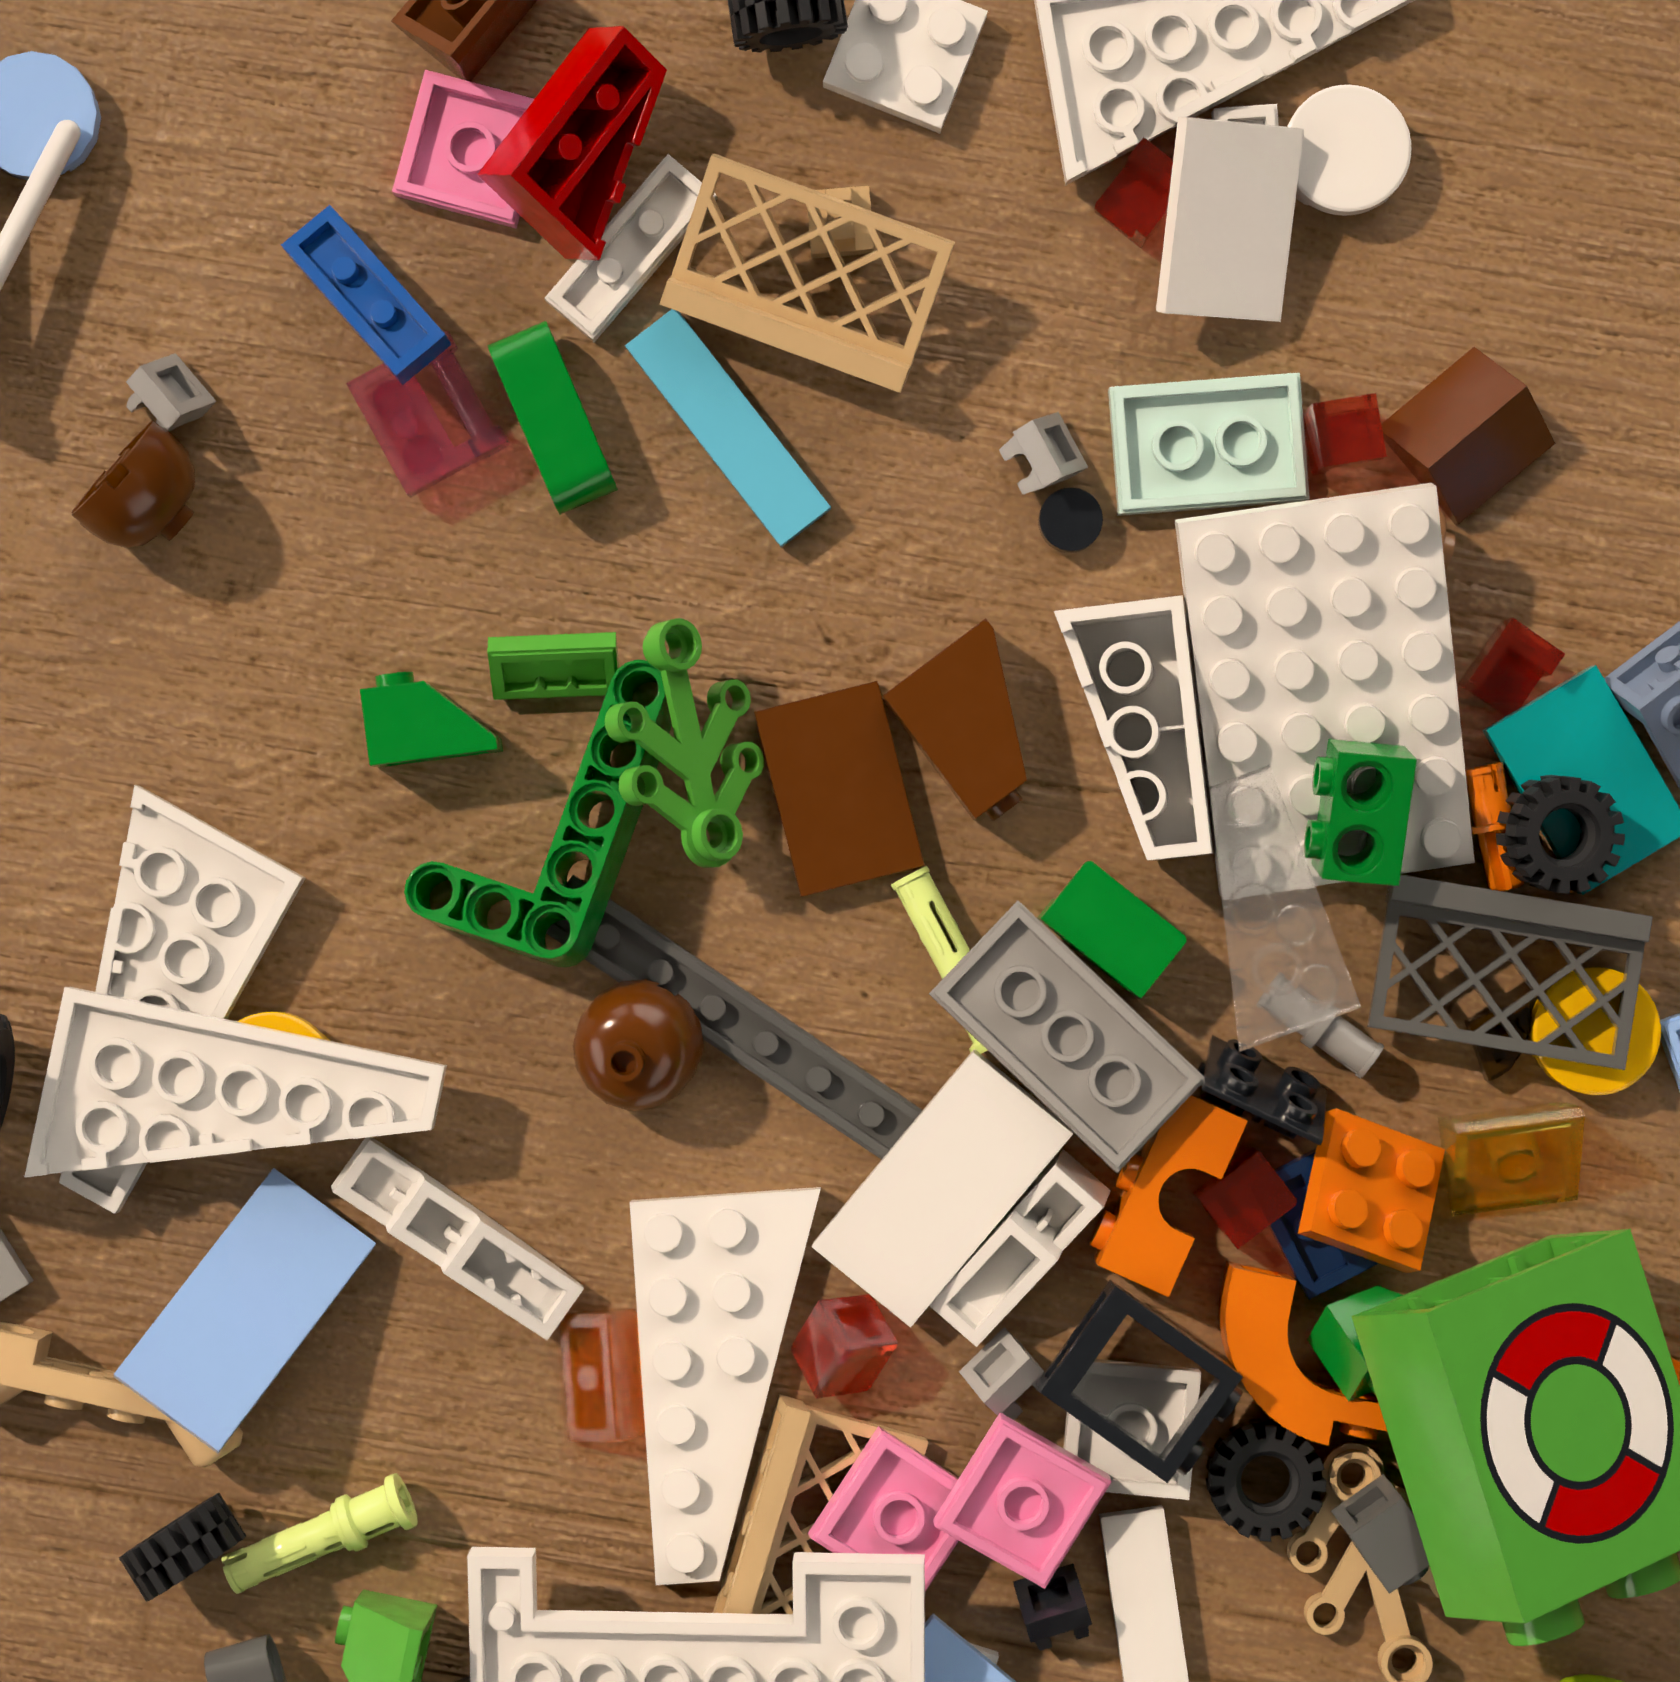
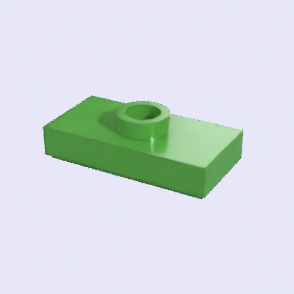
(552, 665)

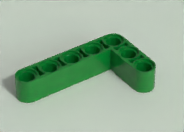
(572, 842)

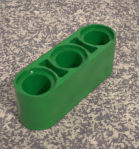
(552, 417)

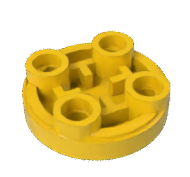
(1596, 1034)

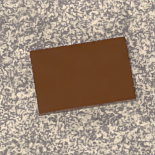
(839, 788)

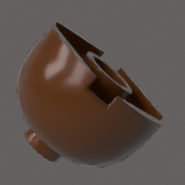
(141, 491)
(637, 1045)

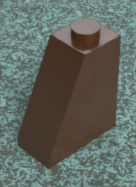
(965, 722)

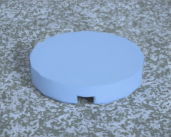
(34, 98)

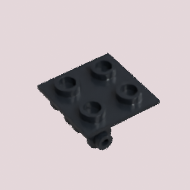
(1285, 1098)

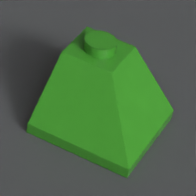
(385, 1638)

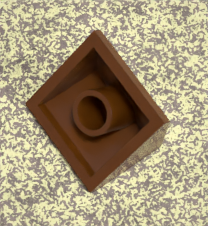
(461, 31)
(1468, 433)

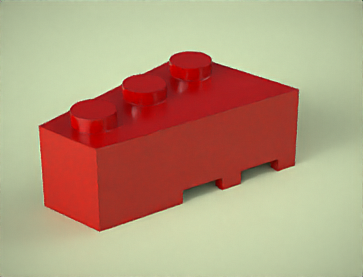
(575, 141)

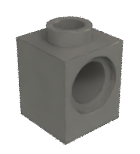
(1384, 1533)

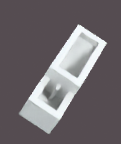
(1021, 1247)

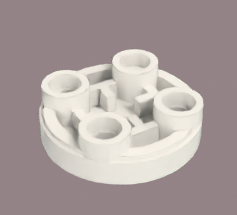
(1351, 150)

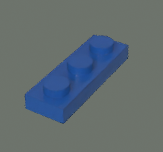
(366, 294)

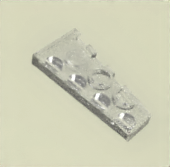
(1276, 928)

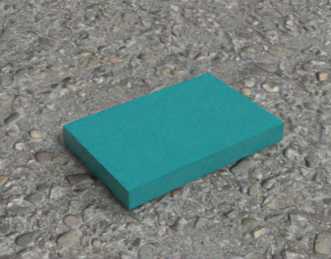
(1587, 736)

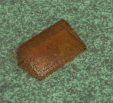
(602, 1375)

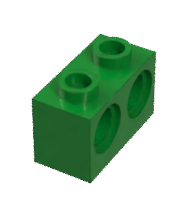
(1378, 811)

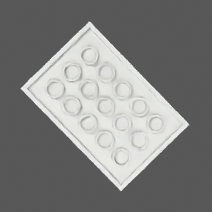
(1326, 630)

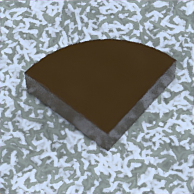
(1496, 1061)

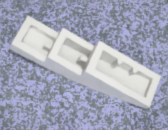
(457, 1237)

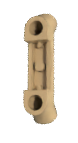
(72, 1384)

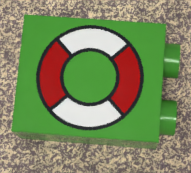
(1534, 1430)

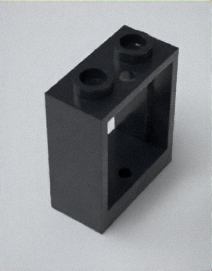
(1085, 1346)

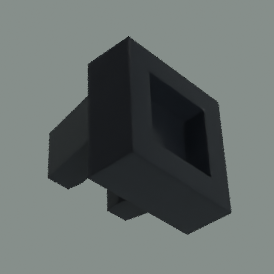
(1055, 1608)

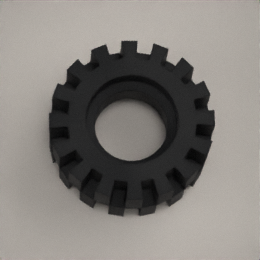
(785, 23)
(1595, 841)
(1265, 1518)
(182, 1547)

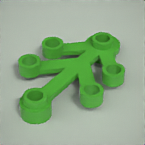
(692, 751)

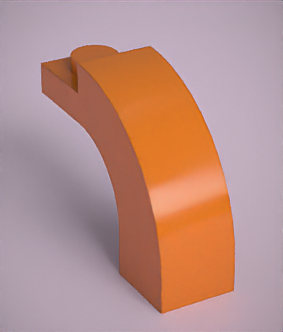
(1255, 1339)

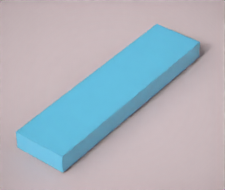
(728, 427)

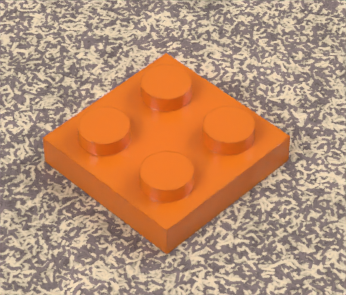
(1372, 1191)

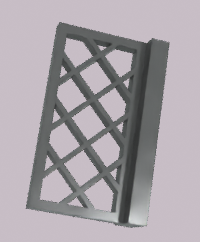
(1517, 916)

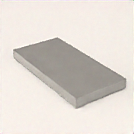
(1067, 1036)

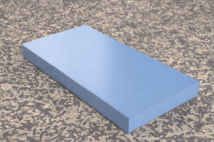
(244, 1310)

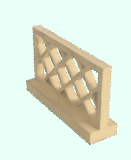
(789, 326)
(772, 1497)

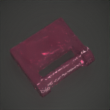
(412, 430)

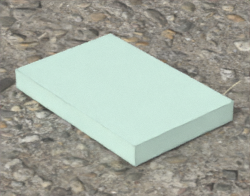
(1208, 444)

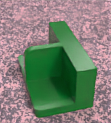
(1113, 929)

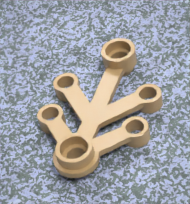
(1353, 1566)

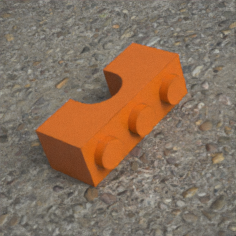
(1136, 1237)

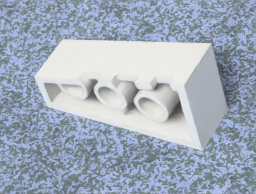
(1145, 707)

